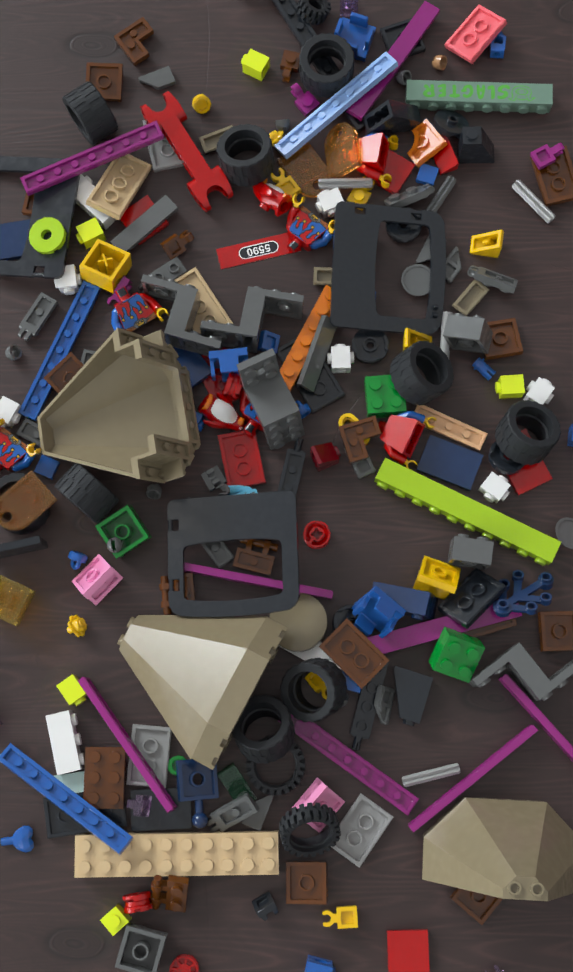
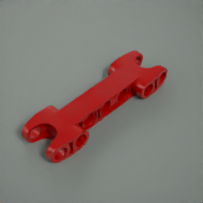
(203, 178)

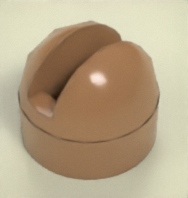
(439, 62)

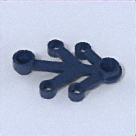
(504, 606)

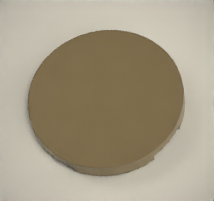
(305, 624)

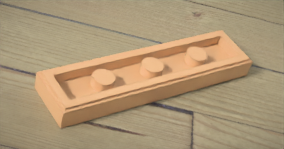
(453, 428)

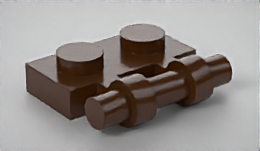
(255, 561)
(164, 587)
(176, 893)

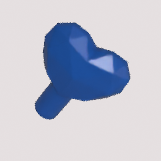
(21, 839)

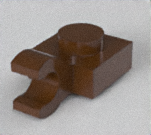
(289, 64)
(175, 244)

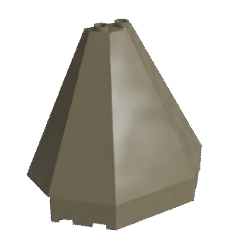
(126, 411)
(201, 672)
(501, 849)

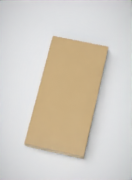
(118, 186)
(209, 307)

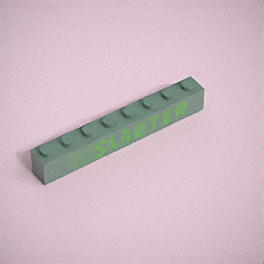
(479, 96)

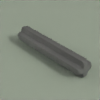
(442, 194)

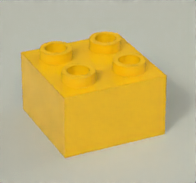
(105, 265)

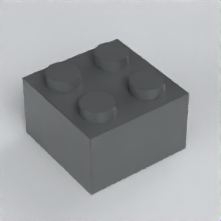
(468, 333)
(470, 552)
(141, 949)

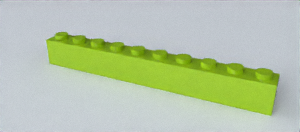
(467, 512)

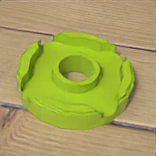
(40, 228)

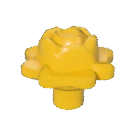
(275, 136)
(77, 626)

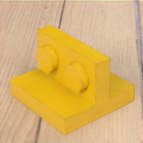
(437, 577)

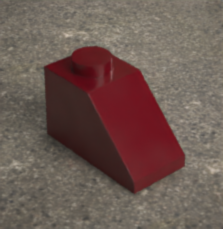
(324, 455)

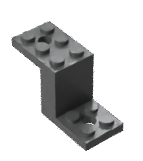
(256, 305)
(182, 315)
(271, 399)
(526, 673)

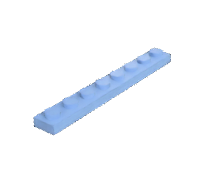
(336, 105)

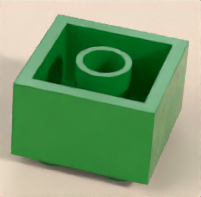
(382, 397)
(126, 526)
(456, 654)

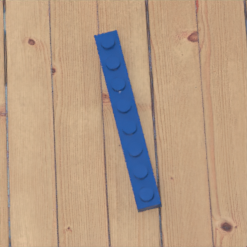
(60, 348)
(65, 799)

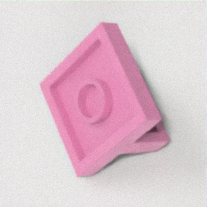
(97, 579)
(322, 794)

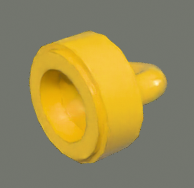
(201, 103)

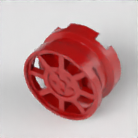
(232, 385)
(316, 534)
(137, 902)
(184, 963)

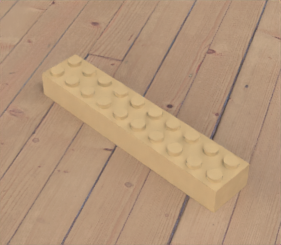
(180, 854)

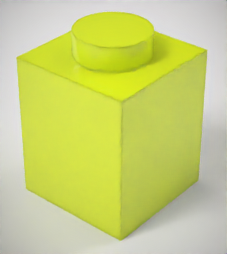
(255, 64)
(89, 233)
(510, 386)
(72, 690)
(115, 919)

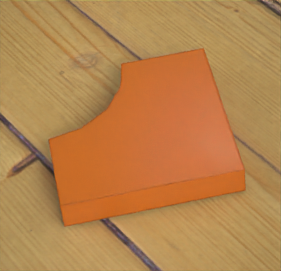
(426, 143)

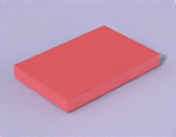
(475, 34)

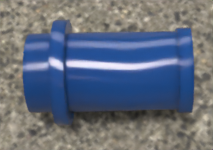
(483, 367)

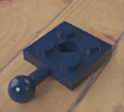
(189, 791)

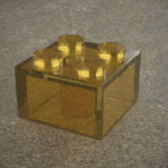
(13, 600)

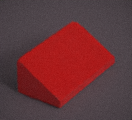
(446, 158)

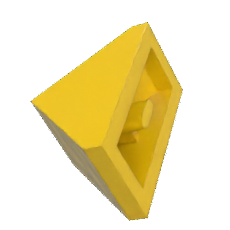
(487, 244)
(411, 336)

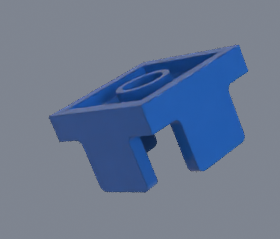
(357, 34)
(226, 361)
(377, 611)

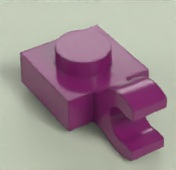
(305, 101)
(545, 156)
(124, 282)

